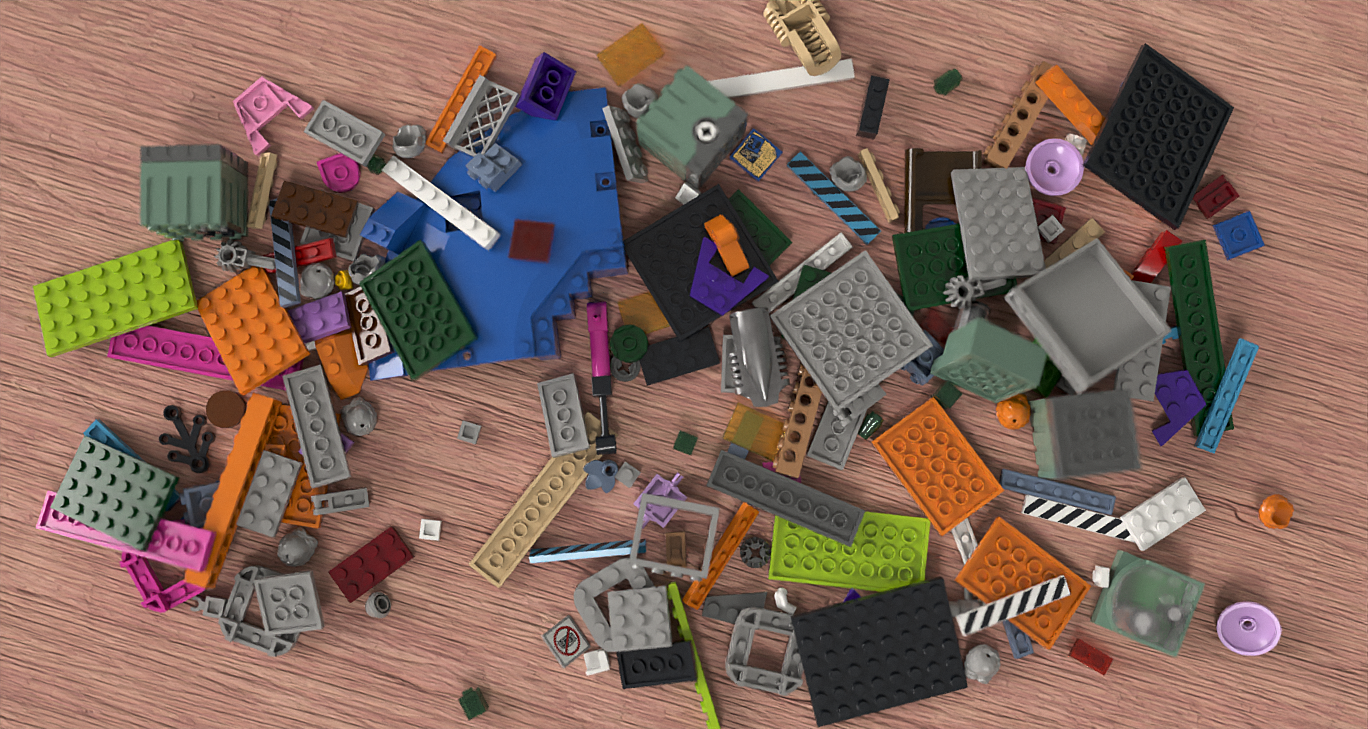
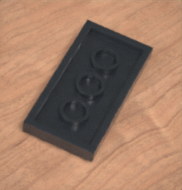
(677, 358)
(657, 665)

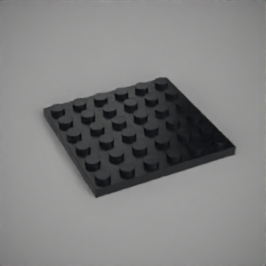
(669, 253)

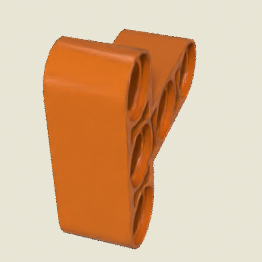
(726, 238)

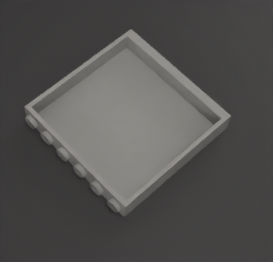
(1087, 315)

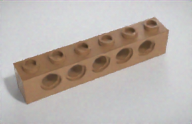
(999, 159)
(793, 468)

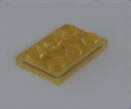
(630, 55)

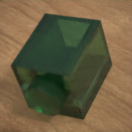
(947, 395)
(685, 443)
(473, 702)

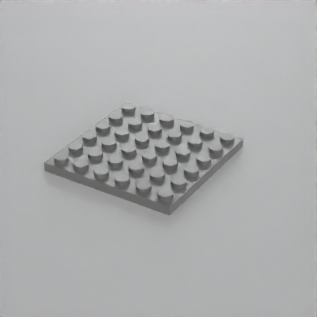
(850, 331)

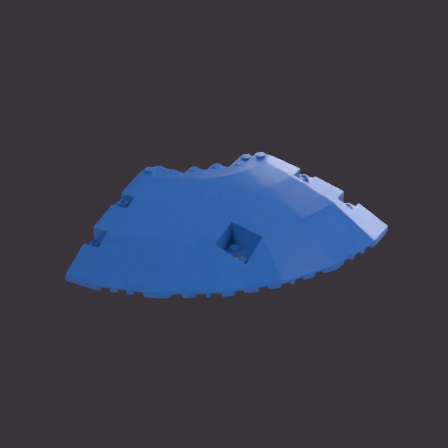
(560, 183)

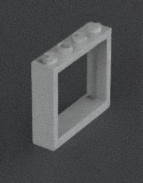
(680, 505)

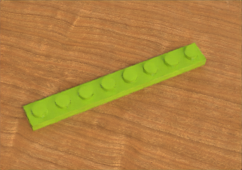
(685, 631)

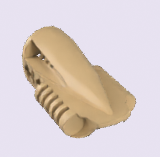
(805, 29)

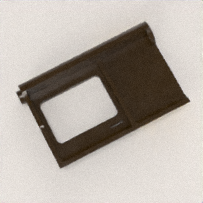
(930, 180)

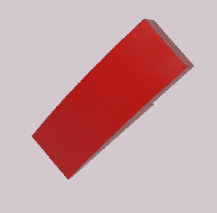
(1154, 258)

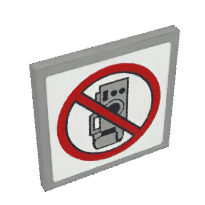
(566, 641)

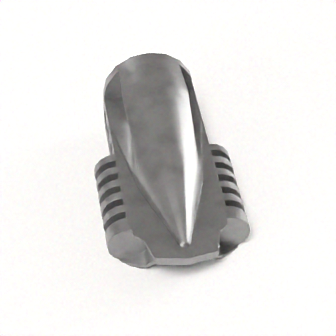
(756, 357)

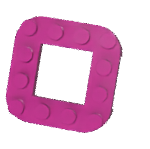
(151, 589)

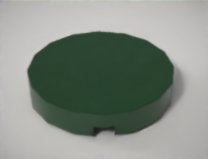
(629, 343)

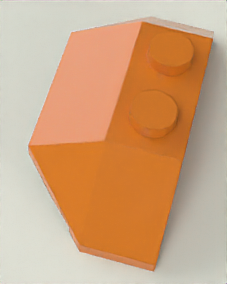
(341, 363)

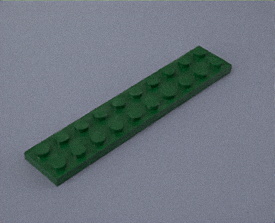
(1197, 321)

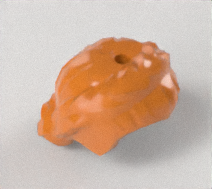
(1013, 408)
(1276, 512)

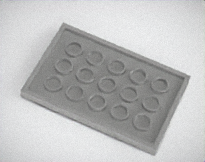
(997, 223)

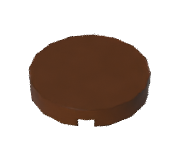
(225, 409)

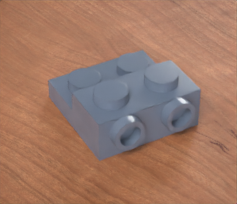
(493, 167)
(921, 365)
(198, 502)

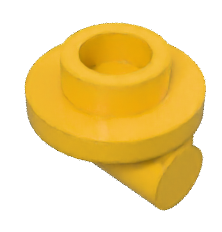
(343, 280)

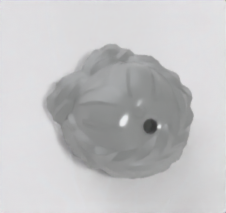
(638, 99)
(409, 141)
(848, 174)
(364, 266)
(316, 283)
(359, 413)
(296, 547)
(980, 666)

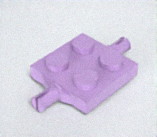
(661, 488)

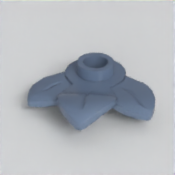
(599, 477)

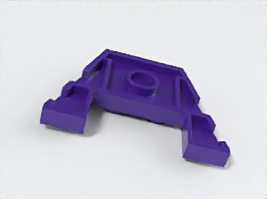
(715, 287)
(1179, 400)

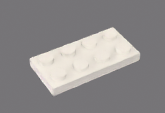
(1162, 514)

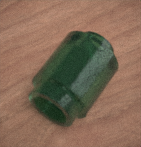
(947, 82)

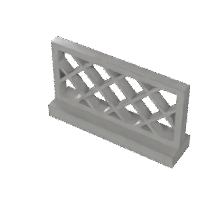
(470, 113)

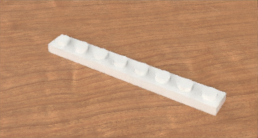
(441, 203)

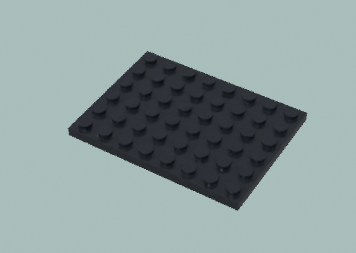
(1158, 137)
(879, 651)

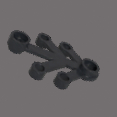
(188, 441)

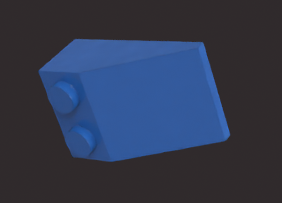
(393, 222)

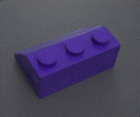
(545, 87)

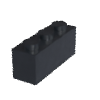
(872, 107)

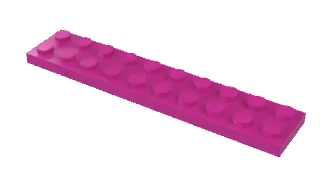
(180, 352)
(171, 542)

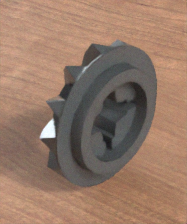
(634, 370)
(755, 562)

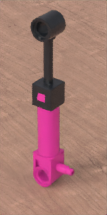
(601, 373)

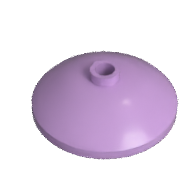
(1064, 161)
(1249, 638)

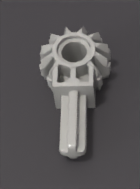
(242, 257)
(970, 288)

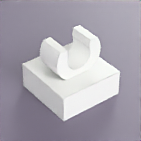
(1077, 141)

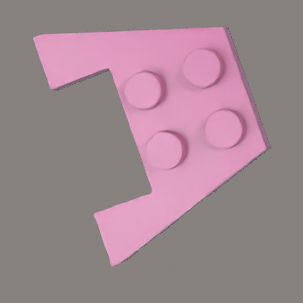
(260, 105)

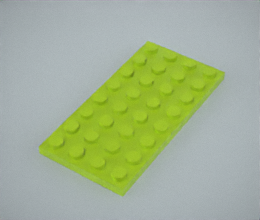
(114, 297)
(883, 556)

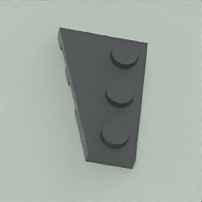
(728, 606)

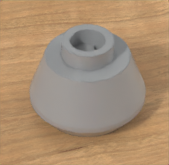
(378, 605)

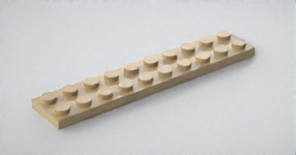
(535, 510)

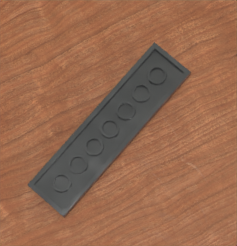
(785, 498)

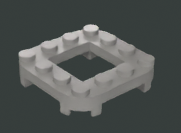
(598, 583)
(233, 623)
(740, 645)

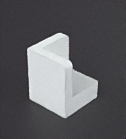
(596, 661)

